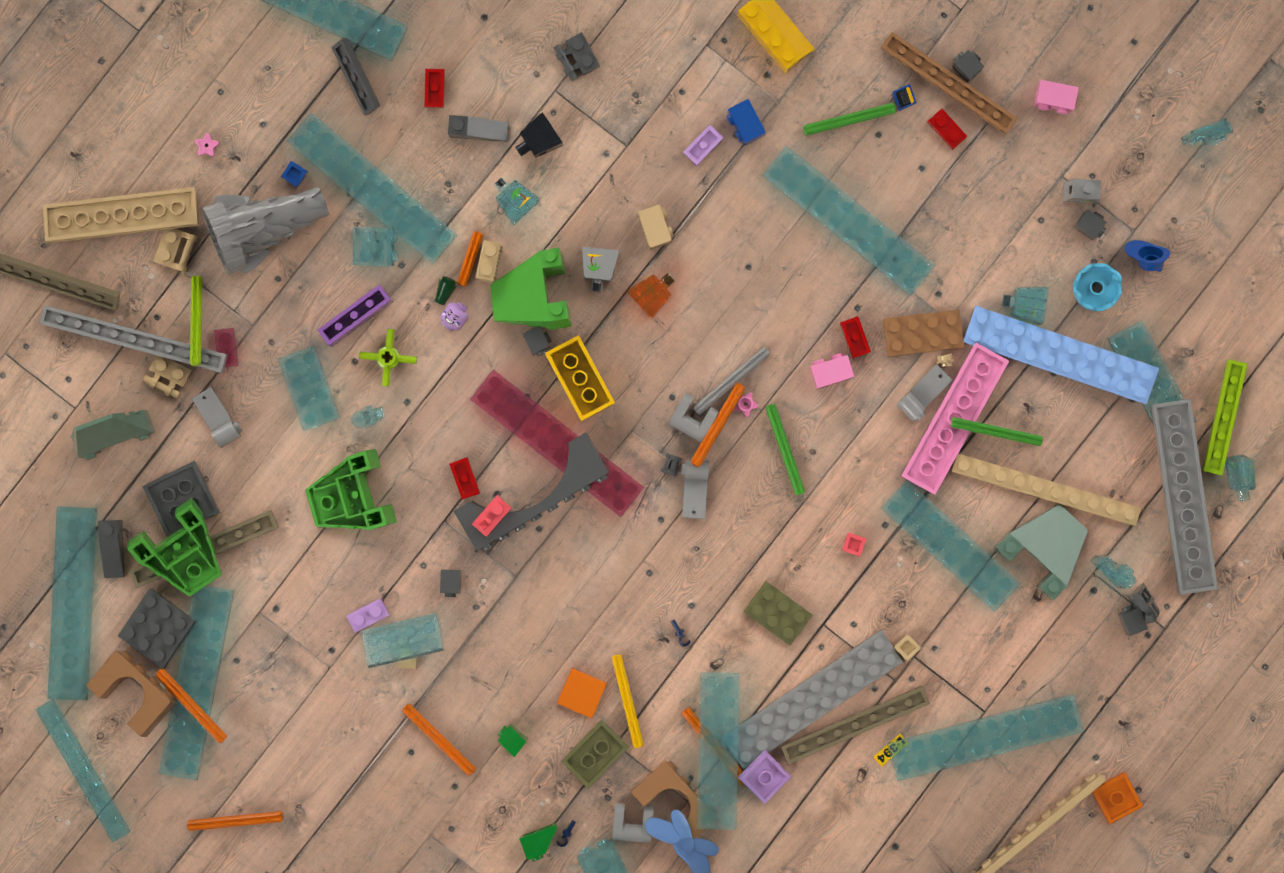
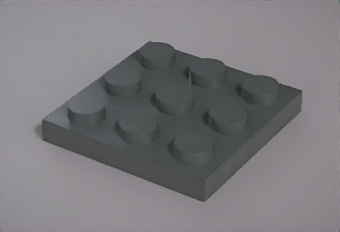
(174, 490)
(157, 628)

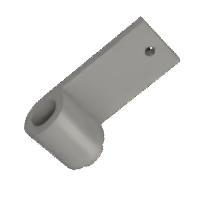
(923, 393)
(216, 416)
(695, 489)

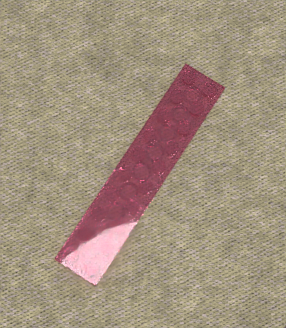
(549, 438)

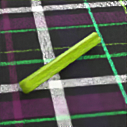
(196, 321)

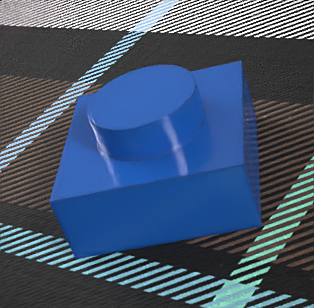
(294, 174)

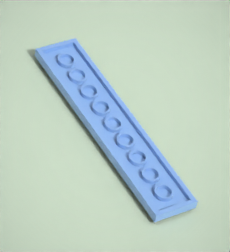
(1061, 355)

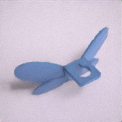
(679, 834)

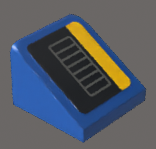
(904, 97)

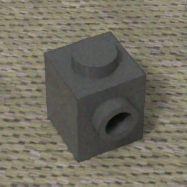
(968, 65)
(1091, 224)
(537, 341)
(450, 582)
(1132, 620)

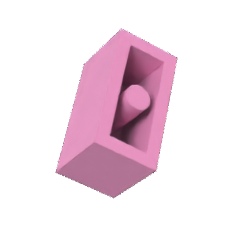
(1055, 96)
(831, 371)

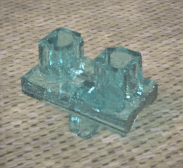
(367, 417)

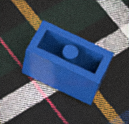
(746, 122)

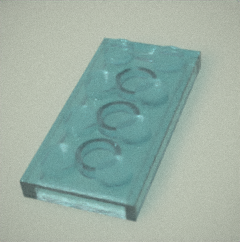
(309, 388)
(402, 640)

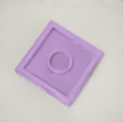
(764, 776)

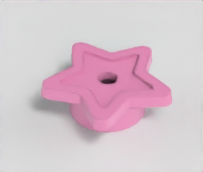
(211, 145)
(750, 404)

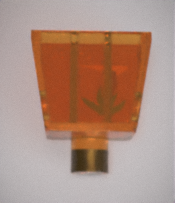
(652, 294)

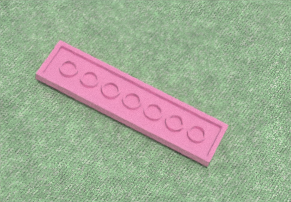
(964, 401)

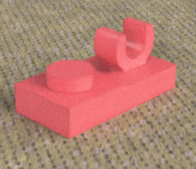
(492, 515)

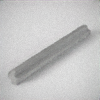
(729, 382)

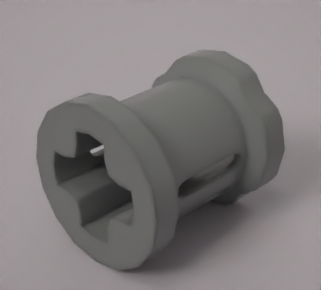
(671, 464)

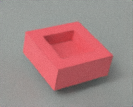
(854, 544)

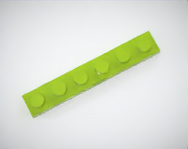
(1224, 417)

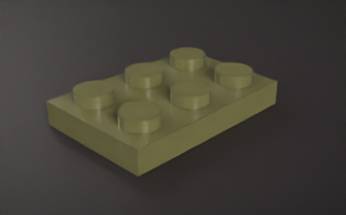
(777, 613)
(594, 753)

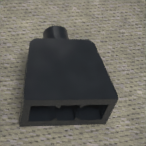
(539, 138)

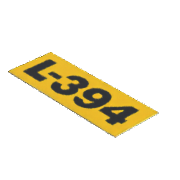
(883, 755)

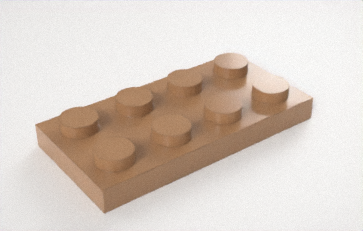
(923, 333)

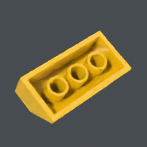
(775, 32)

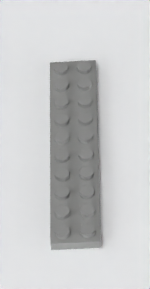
(1184, 496)
(815, 697)

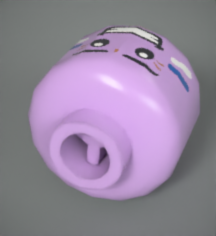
(454, 316)

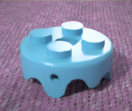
(1108, 279)

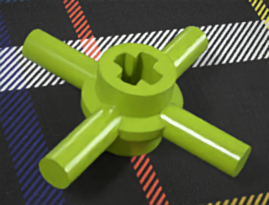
(379, 357)

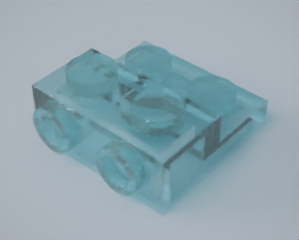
(1209, 134)
(374, 246)
(1118, 574)
(601, 859)

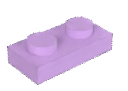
(703, 145)
(368, 615)

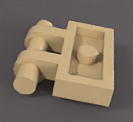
(170, 370)

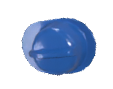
(1148, 255)

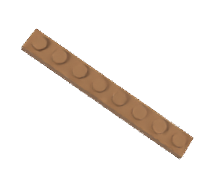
(949, 83)

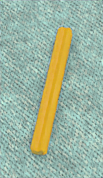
(627, 700)

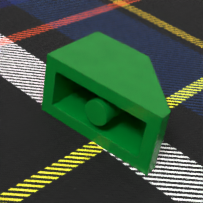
(512, 739)
(537, 842)

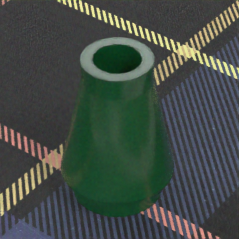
(445, 289)

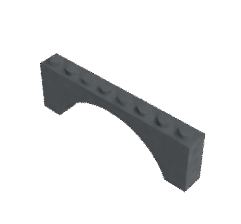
(582, 469)

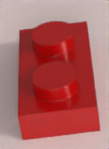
(434, 88)
(947, 129)
(855, 337)
(464, 478)

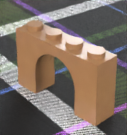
(156, 699)
(664, 778)

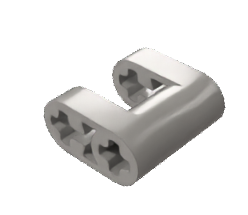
(689, 425)
(631, 832)

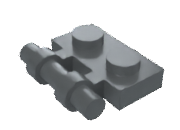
(581, 53)
(1144, 600)

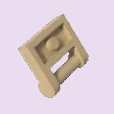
(170, 246)

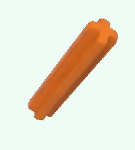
(470, 258)

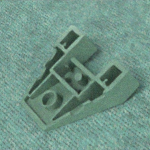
(109, 431)
(1053, 541)

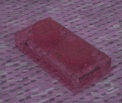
(226, 344)

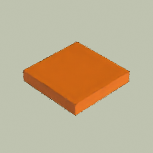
(582, 693)
(1117, 798)

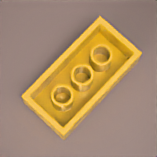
(580, 378)

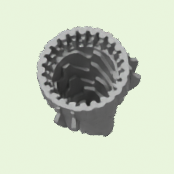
(247, 228)

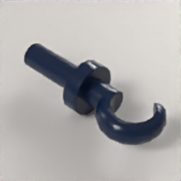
(679, 632)
(567, 833)

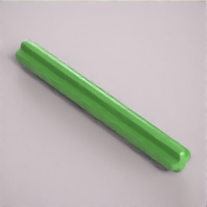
(849, 119)
(996, 431)
(785, 449)

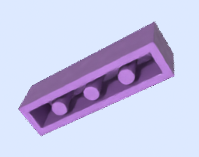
(355, 315)

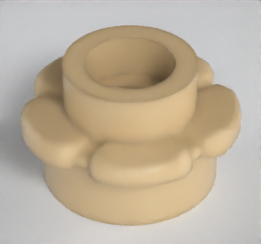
(945, 359)

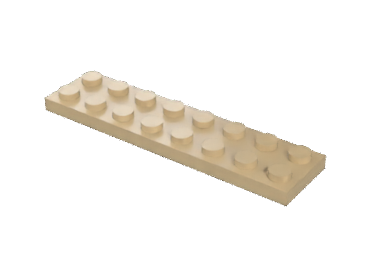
(120, 215)

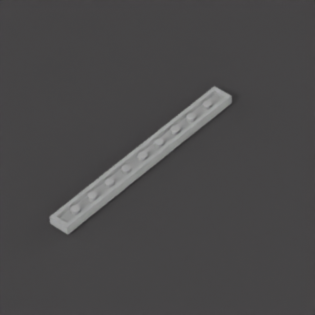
(129, 338)

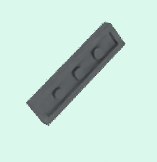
(355, 76)

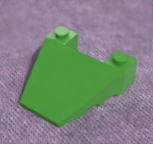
(523, 293)
(344, 496)
(185, 556)

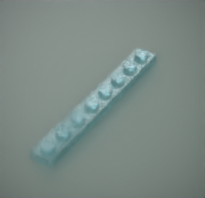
(83, 770)

